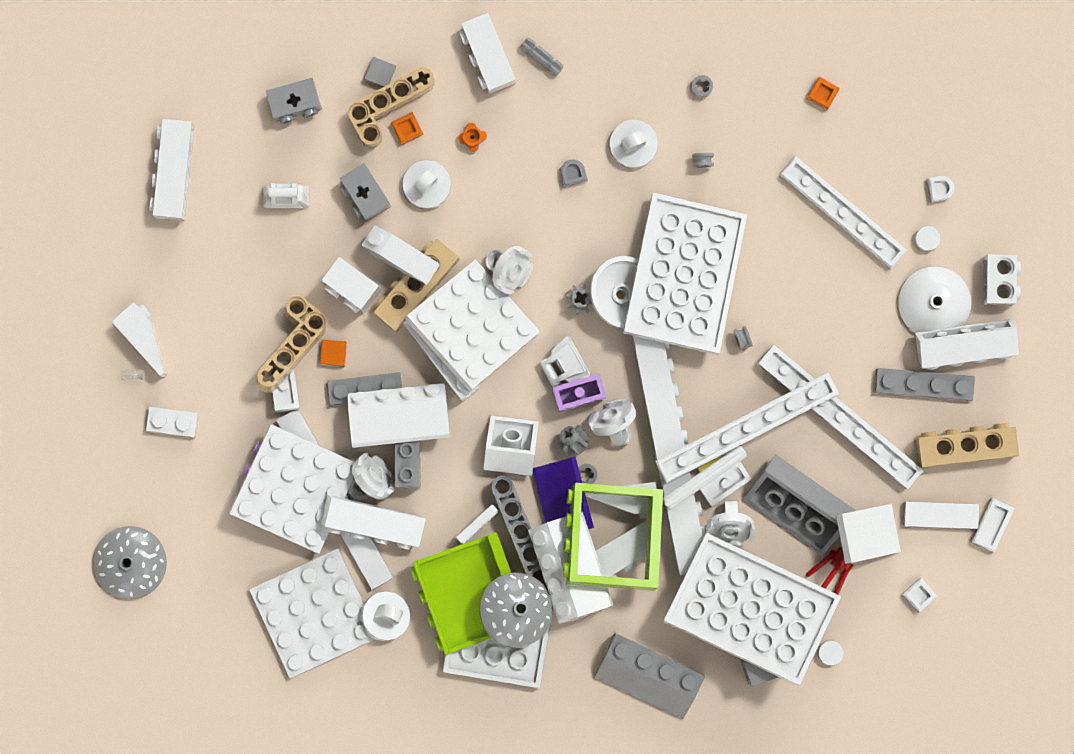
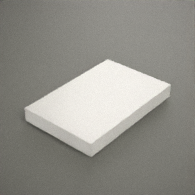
(868, 533)

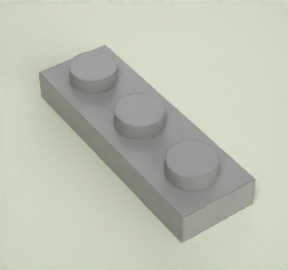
(341, 388)

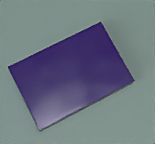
(553, 485)

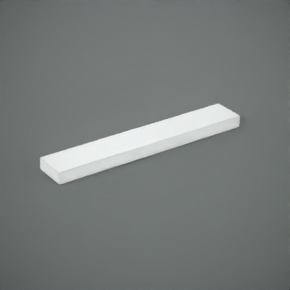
(843, 212)

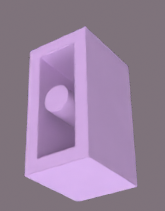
(579, 392)

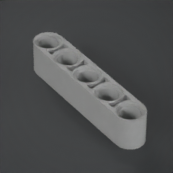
(512, 522)

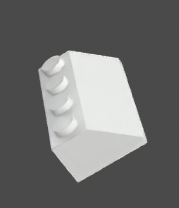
(398, 415)
(569, 600)

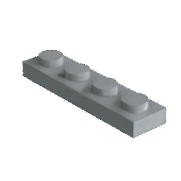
(924, 384)

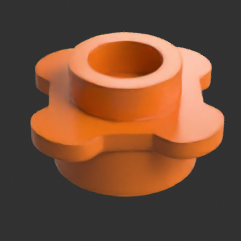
(473, 144)

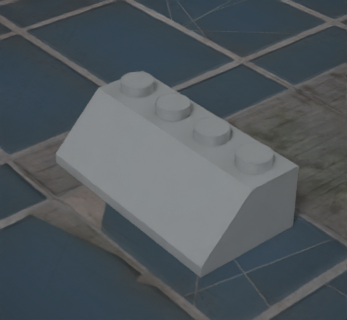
(797, 504)
(649, 676)

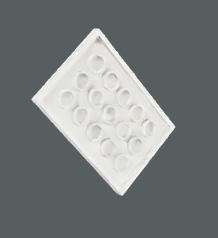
(685, 274)
(752, 609)

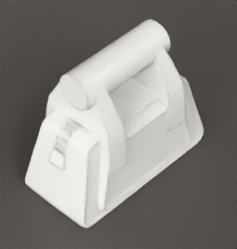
(285, 196)
(568, 361)

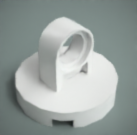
(633, 144)
(426, 184)
(511, 269)
(614, 421)
(372, 477)
(731, 525)
(385, 616)

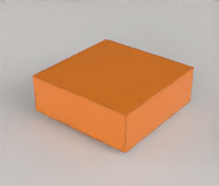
(823, 93)
(407, 128)
(333, 352)

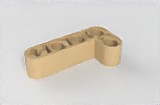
(394, 102)
(287, 348)

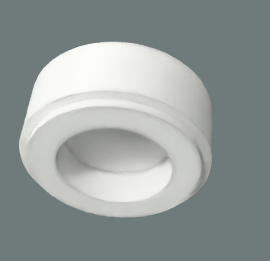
(927, 238)
(830, 652)

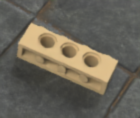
(395, 317)
(1005, 447)

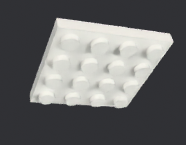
(472, 325)
(290, 487)
(312, 613)
(500, 662)

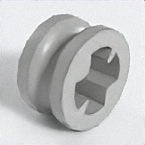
(702, 78)
(702, 160)
(743, 337)
(590, 480)

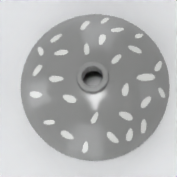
(146, 558)
(500, 614)

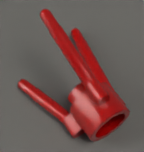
(838, 563)

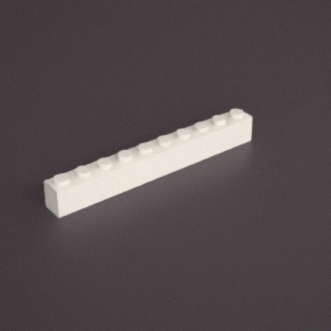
(668, 437)

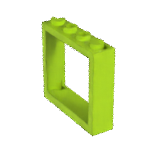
(571, 544)

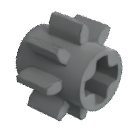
(578, 306)
(573, 440)

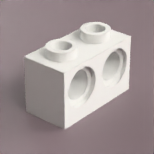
(993, 279)

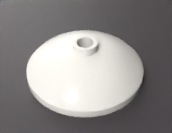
(609, 278)
(917, 297)

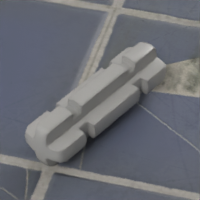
(542, 56)

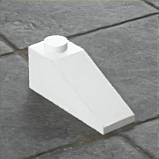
(400, 255)
(141, 333)
(633, 505)

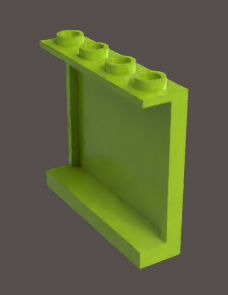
(454, 586)

